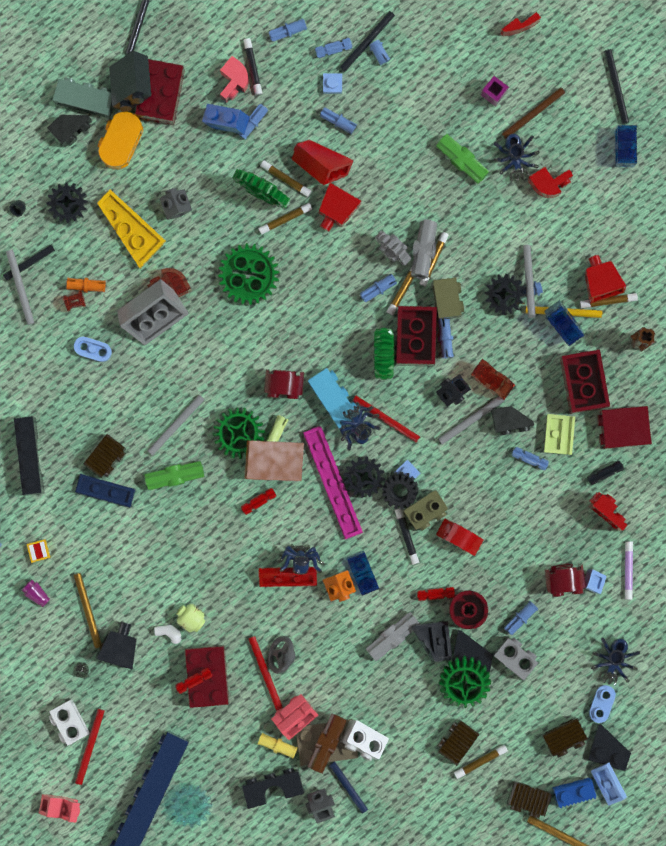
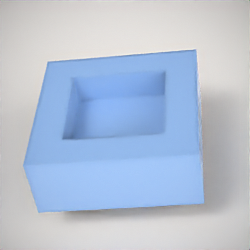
(332, 83)
(407, 467)
(594, 581)

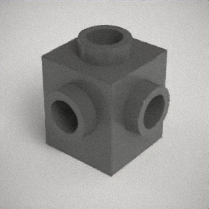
(175, 203)
(320, 805)

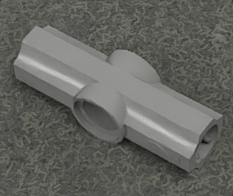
(424, 249)
(392, 636)

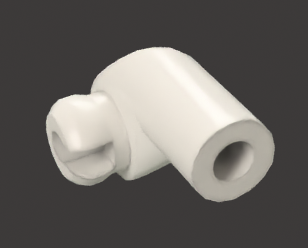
(169, 630)

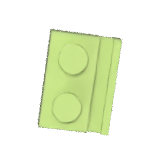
(559, 434)

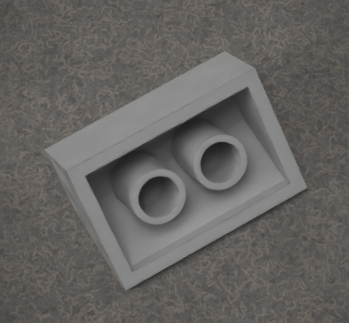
(152, 312)

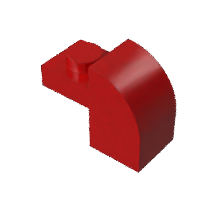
(547, 186)
(459, 537)

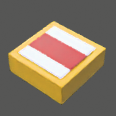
(38, 551)

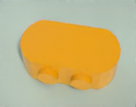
(120, 140)

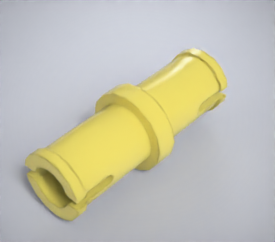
(277, 745)

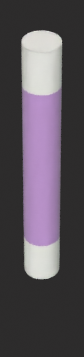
(628, 570)

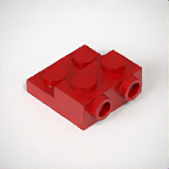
(604, 507)

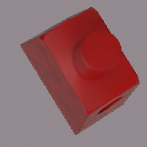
(337, 207)
(603, 280)

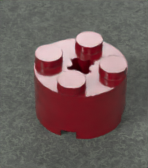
(283, 383)
(565, 579)
(479, 609)

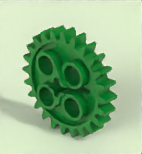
(261, 188)
(245, 291)

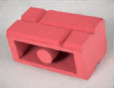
(294, 716)

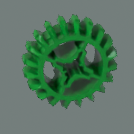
(383, 353)
(224, 424)
(482, 681)

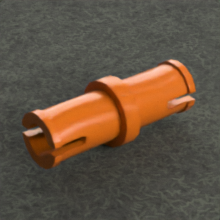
(86, 285)

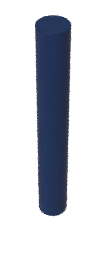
(348, 787)

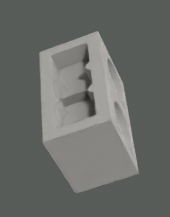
(513, 661)

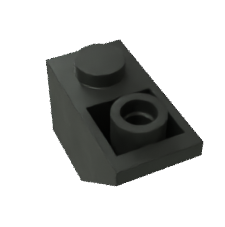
(68, 127)
(510, 419)

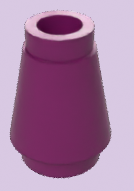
(35, 593)

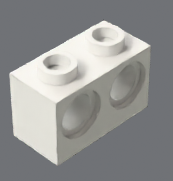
(74, 720)
(365, 736)

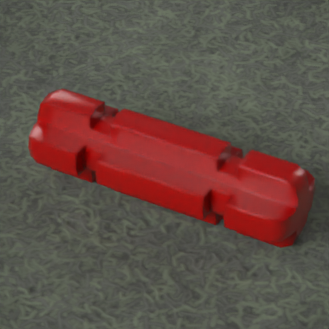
(258, 501)
(433, 594)
(193, 680)

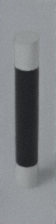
(252, 66)
(406, 535)

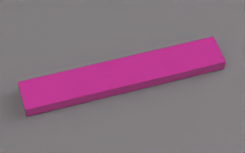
(333, 482)

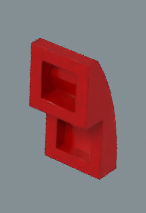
(517, 27)

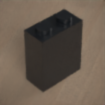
(130, 81)

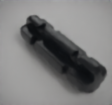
(605, 472)

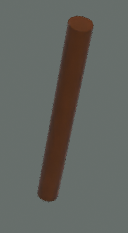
(533, 113)

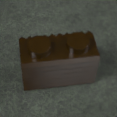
(105, 456)
(565, 737)
(457, 742)
(529, 798)

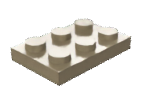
(308, 738)

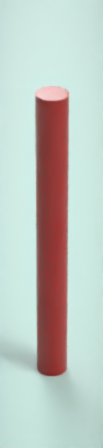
(388, 420)
(265, 673)
(89, 747)

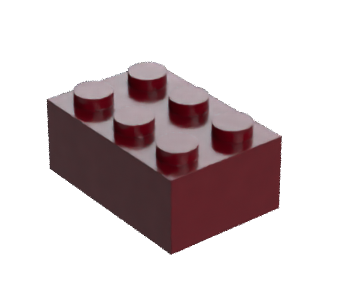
(166, 88)
(416, 336)
(584, 381)
(215, 689)

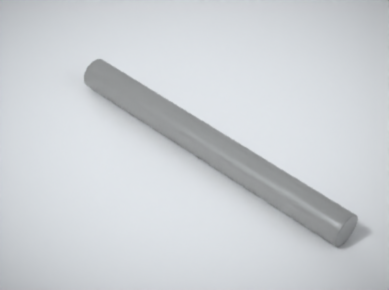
(529, 281)
(20, 287)
(470, 420)
(175, 425)

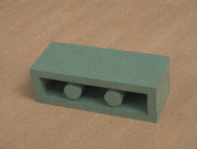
(83, 97)

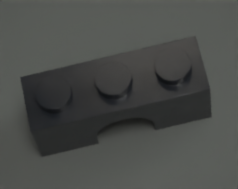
(255, 789)

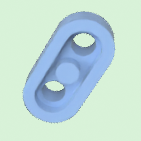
(93, 349)
(600, 703)

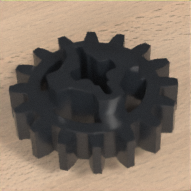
(76, 203)
(506, 286)
(370, 465)

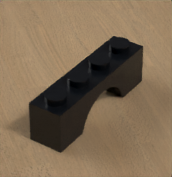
(28, 458)

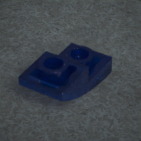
(362, 573)

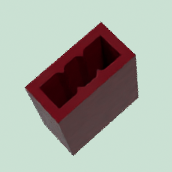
(624, 427)

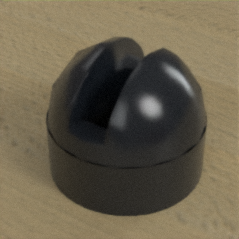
(17, 208)

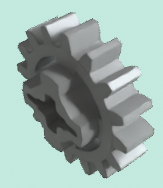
(393, 248)

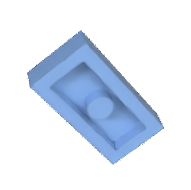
(608, 784)

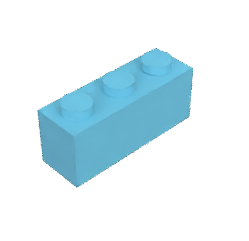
(331, 395)

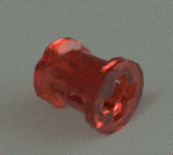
(79, 296)

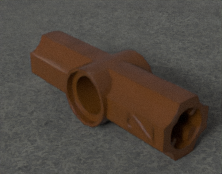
(642, 339)
(327, 743)

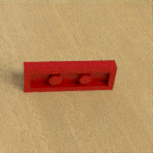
(274, 578)

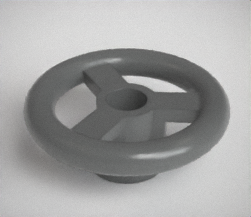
(285, 655)

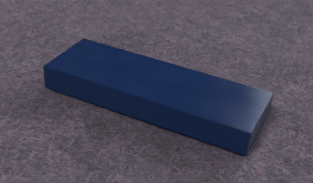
(105, 490)

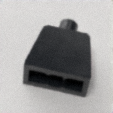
(118, 647)

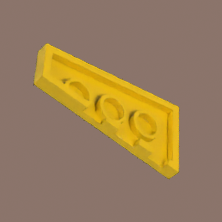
(134, 232)

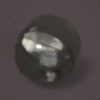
(81, 670)

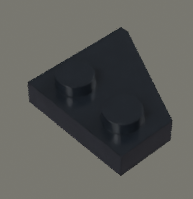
(435, 640)
(468, 647)
(608, 749)

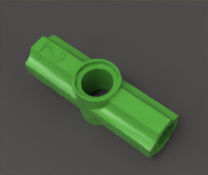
(462, 158)
(174, 475)

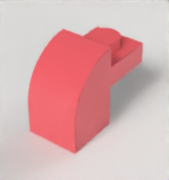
(238, 77)
(59, 807)

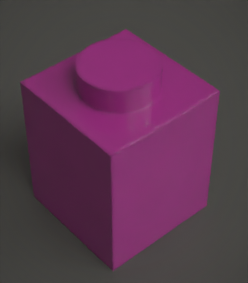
(494, 91)

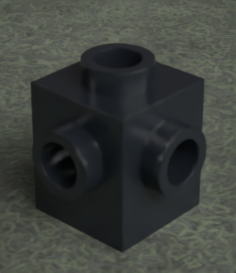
(453, 390)

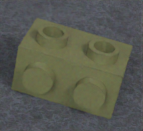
(446, 298)
(426, 510)

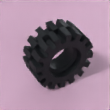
(396, 500)

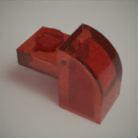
(175, 280)
(492, 380)

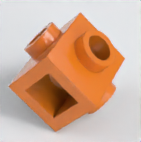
(339, 586)

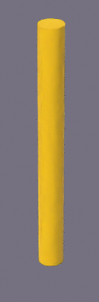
(574, 312)

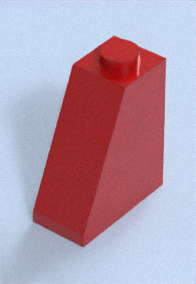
(321, 161)

